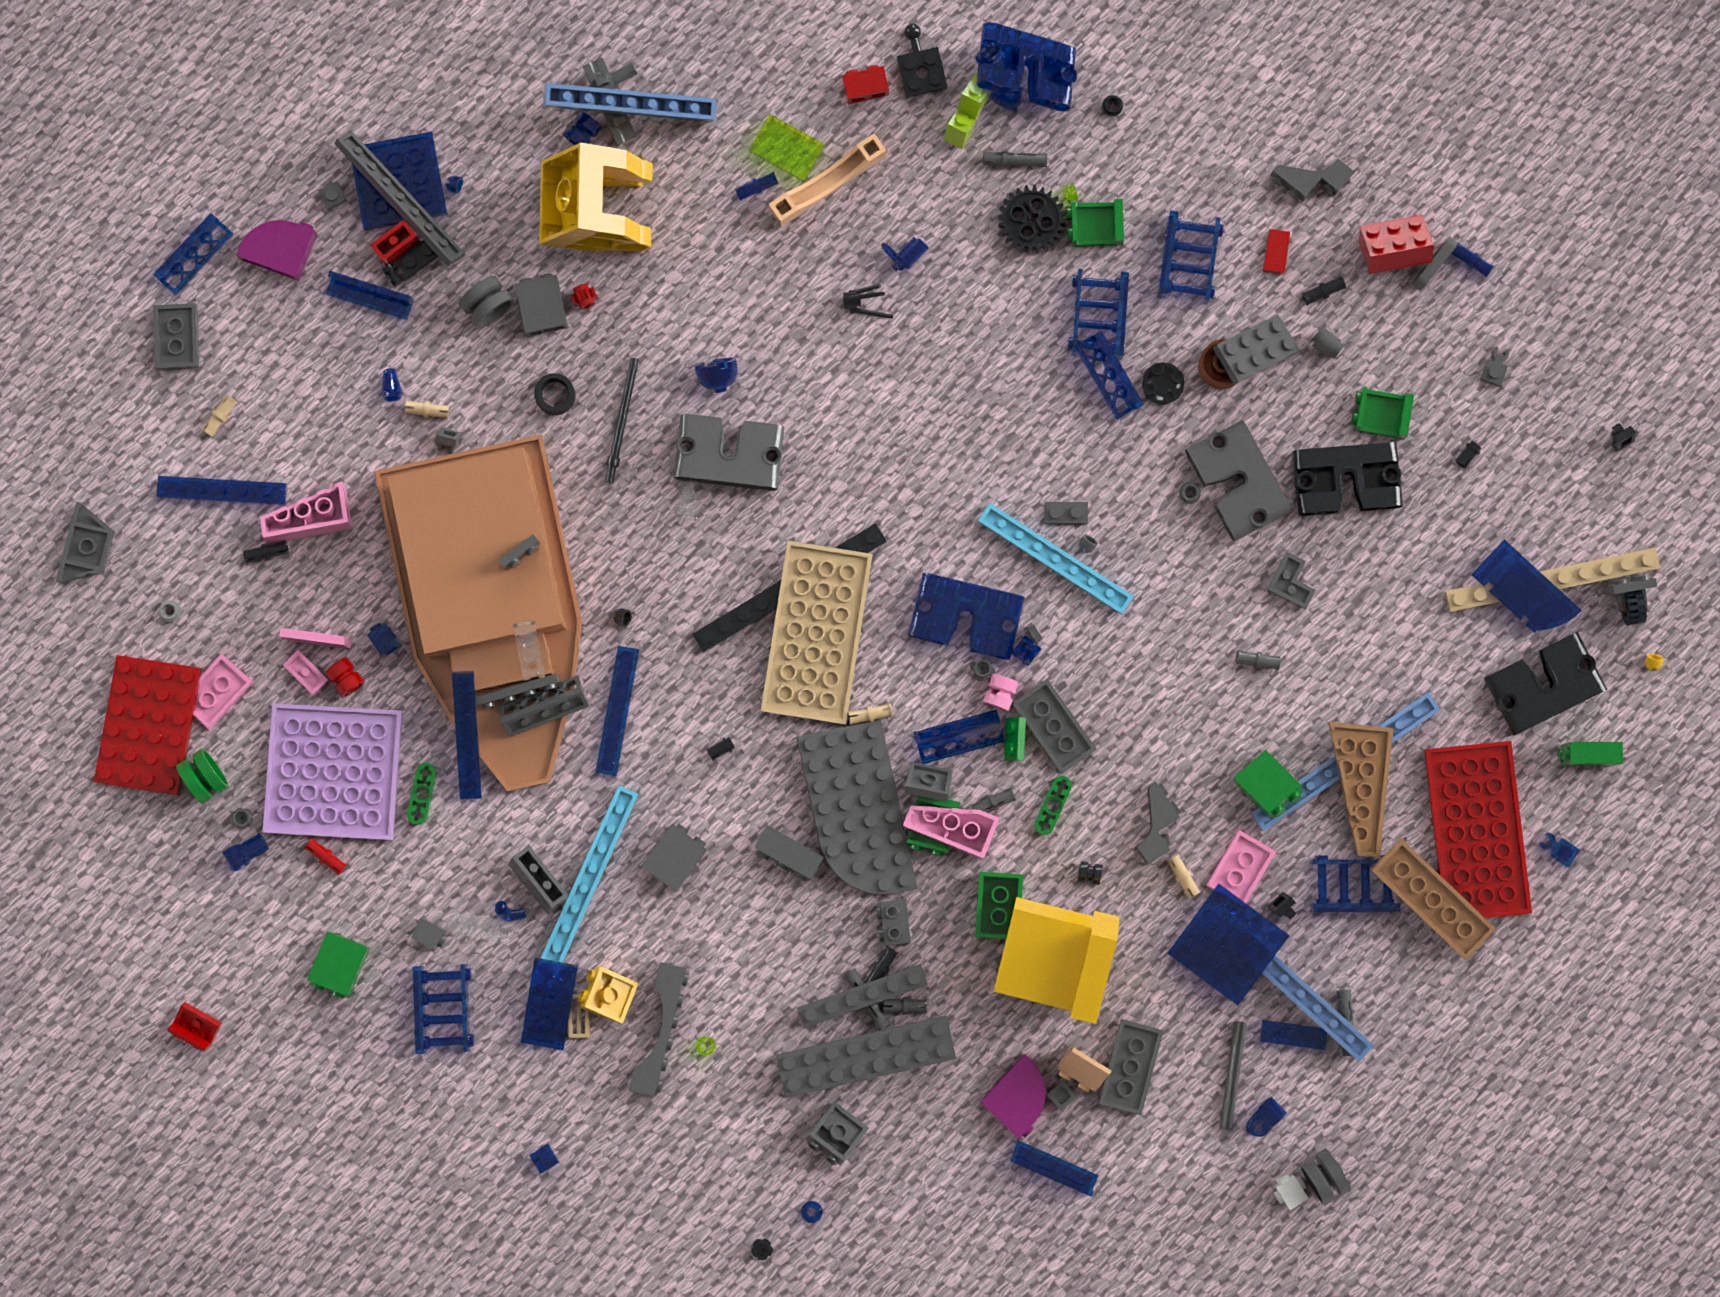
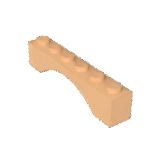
(843, 171)

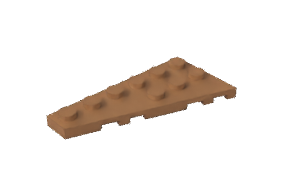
(1363, 769)

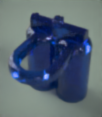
(907, 255)

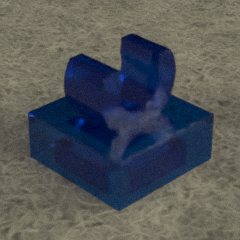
(1026, 650)

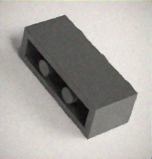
(788, 853)
(538, 880)

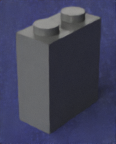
(541, 305)
(675, 856)

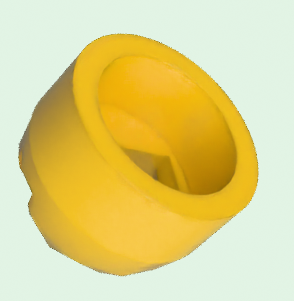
(1653, 661)

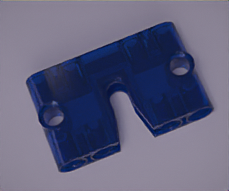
(1045, 59)
(988, 610)

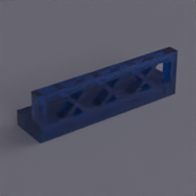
(187, 248)
(369, 295)
(1116, 373)
(958, 732)
(1054, 1168)

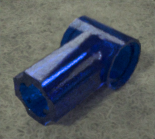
(243, 853)

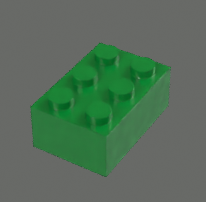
(996, 903)

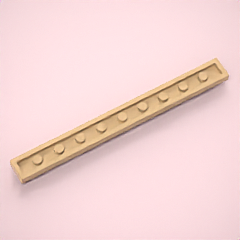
(1564, 577)

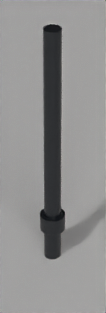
(613, 460)

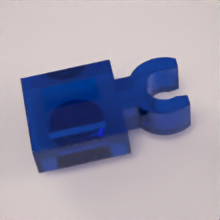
(1561, 851)

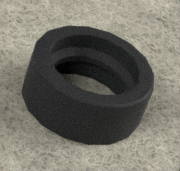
(543, 382)

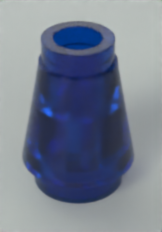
(391, 386)

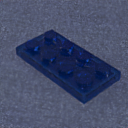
(549, 1003)

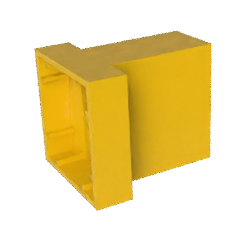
(1058, 957)

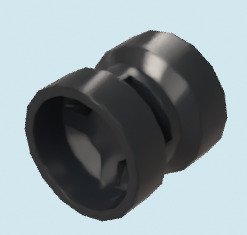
(1090, 873)

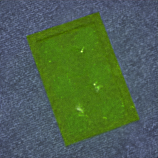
(787, 148)

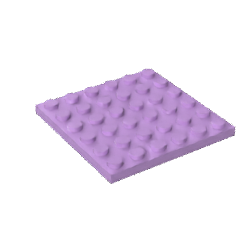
(332, 771)

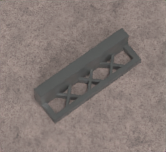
(543, 709)

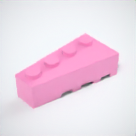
(313, 516)

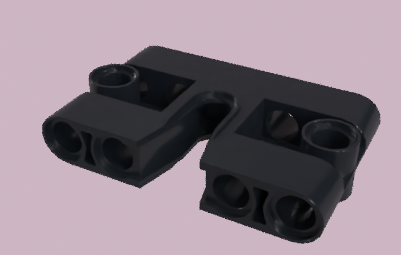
(1365, 465)
(1567, 687)

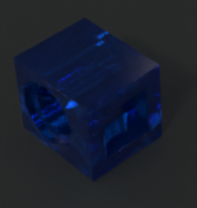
(383, 639)

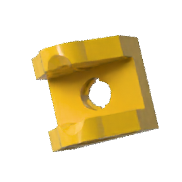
(573, 199)

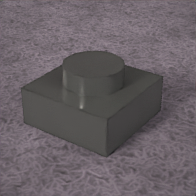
(332, 195)
(1061, 1095)

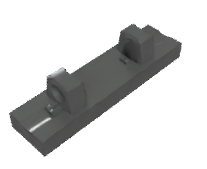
(619, 126)

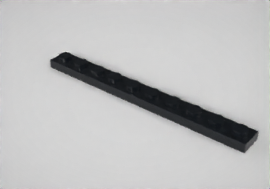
(767, 600)

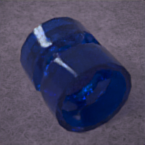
(582, 130)

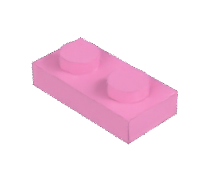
(306, 672)

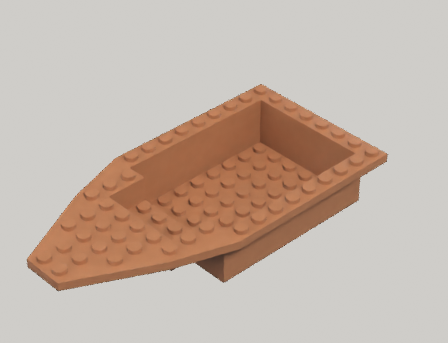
(445, 534)

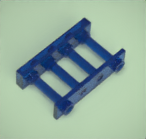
(1169, 265)
(1118, 305)
(1344, 903)
(423, 998)

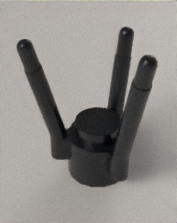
(853, 299)

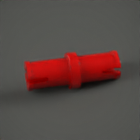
(325, 856)

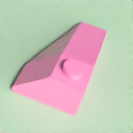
(958, 828)

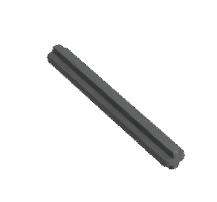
(1233, 1075)

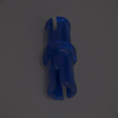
(756, 186)
(1472, 260)

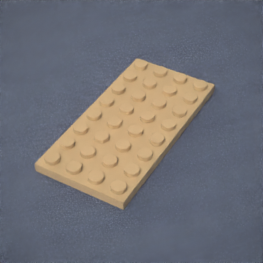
(816, 632)

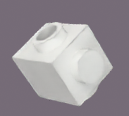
(1290, 1191)

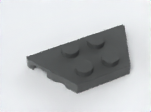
(85, 547)

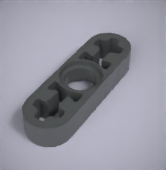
(1438, 259)

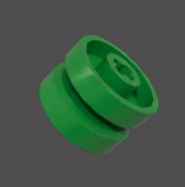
(202, 776)

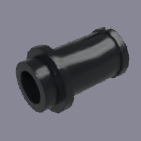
(1471, 450)
(721, 748)

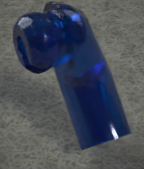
(507, 913)

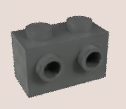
(894, 922)

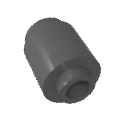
(1327, 343)

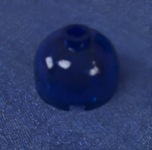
(717, 374)

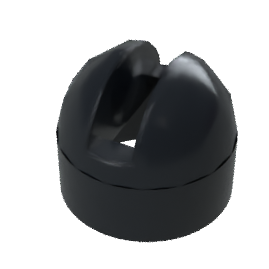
(622, 617)

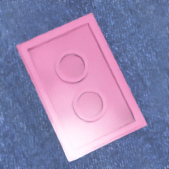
(315, 638)
(219, 690)
(1242, 866)

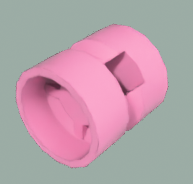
(1000, 692)

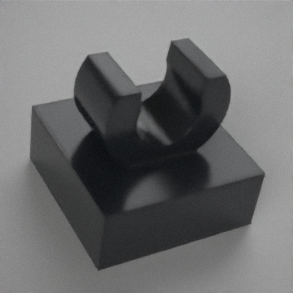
(1622, 437)
(1282, 906)

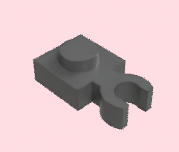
(1494, 370)

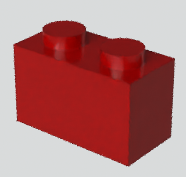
(865, 84)
(395, 242)

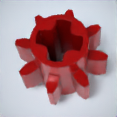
(583, 296)

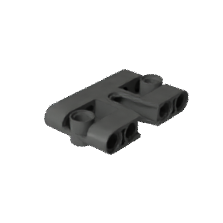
(1244, 459)
(709, 464)

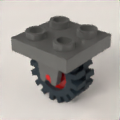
(1631, 597)

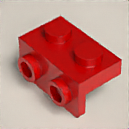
(194, 1027)

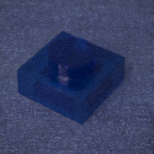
(544, 1158)

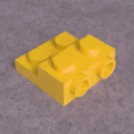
(607, 994)

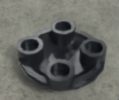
(1163, 383)

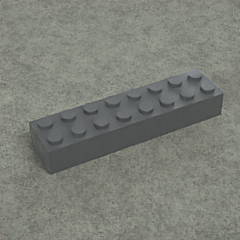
(865, 1056)

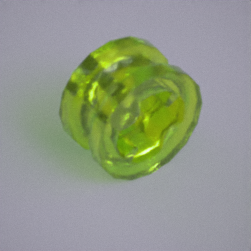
(1070, 193)
(711, 1042)

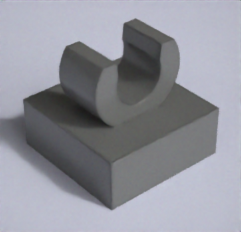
(448, 437)

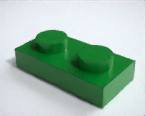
(1014, 739)

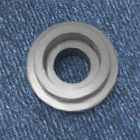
(163, 611)

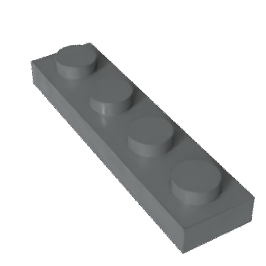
(526, 688)

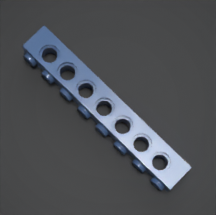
(629, 102)

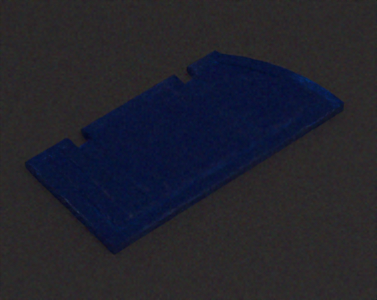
(1524, 589)

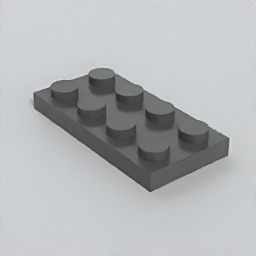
(1256, 349)
(1054, 726)
(1131, 1067)

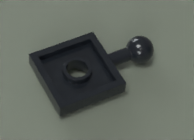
(920, 58)

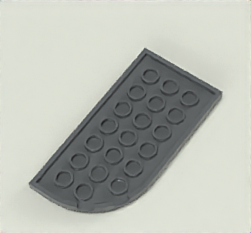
(857, 808)

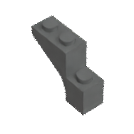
(1302, 181)
(1161, 815)

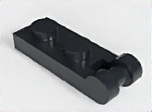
(410, 263)

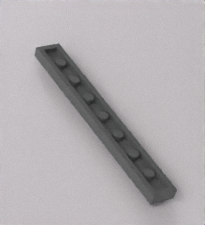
(399, 198)

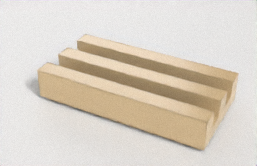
(587, 1022)

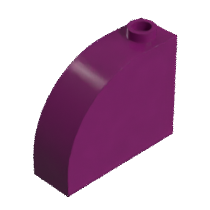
(279, 247)
(1018, 1097)

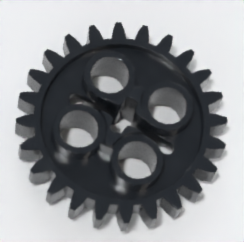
(1049, 212)

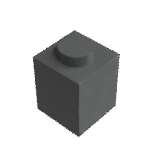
(430, 934)

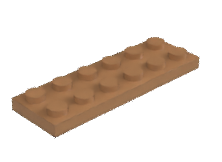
(1433, 899)

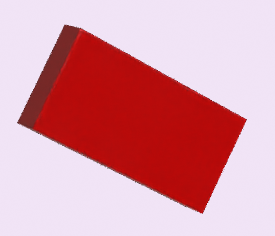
(1276, 251)

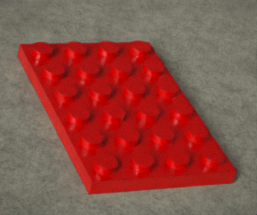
(147, 724)

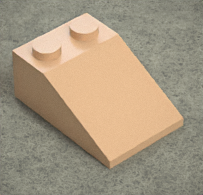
(1083, 1069)

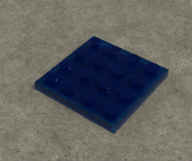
(417, 169)
(1228, 944)

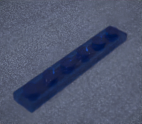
(221, 490)
(617, 711)
(466, 734)

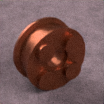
(1209, 370)

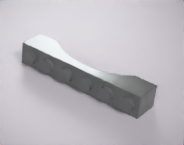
(862, 996)
(647, 1074)

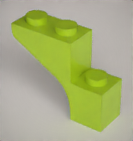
(969, 108)

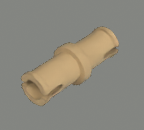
(427, 409)
(219, 415)
(870, 714)
(1183, 876)

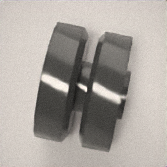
(486, 302)
(1327, 1175)

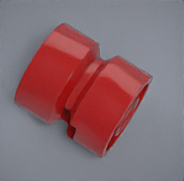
(343, 675)

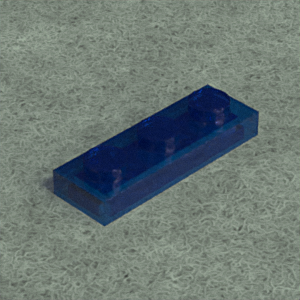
(1293, 1035)

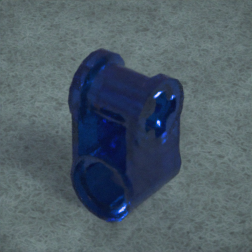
(1268, 1115)

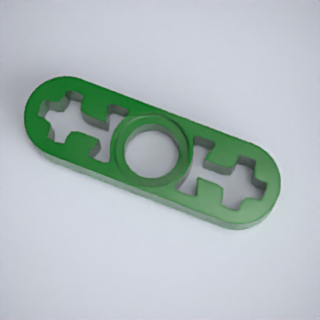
(1054, 788)
(413, 808)

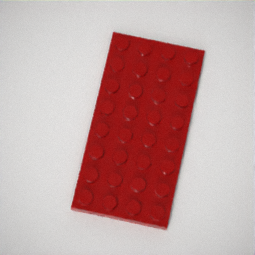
(1479, 826)

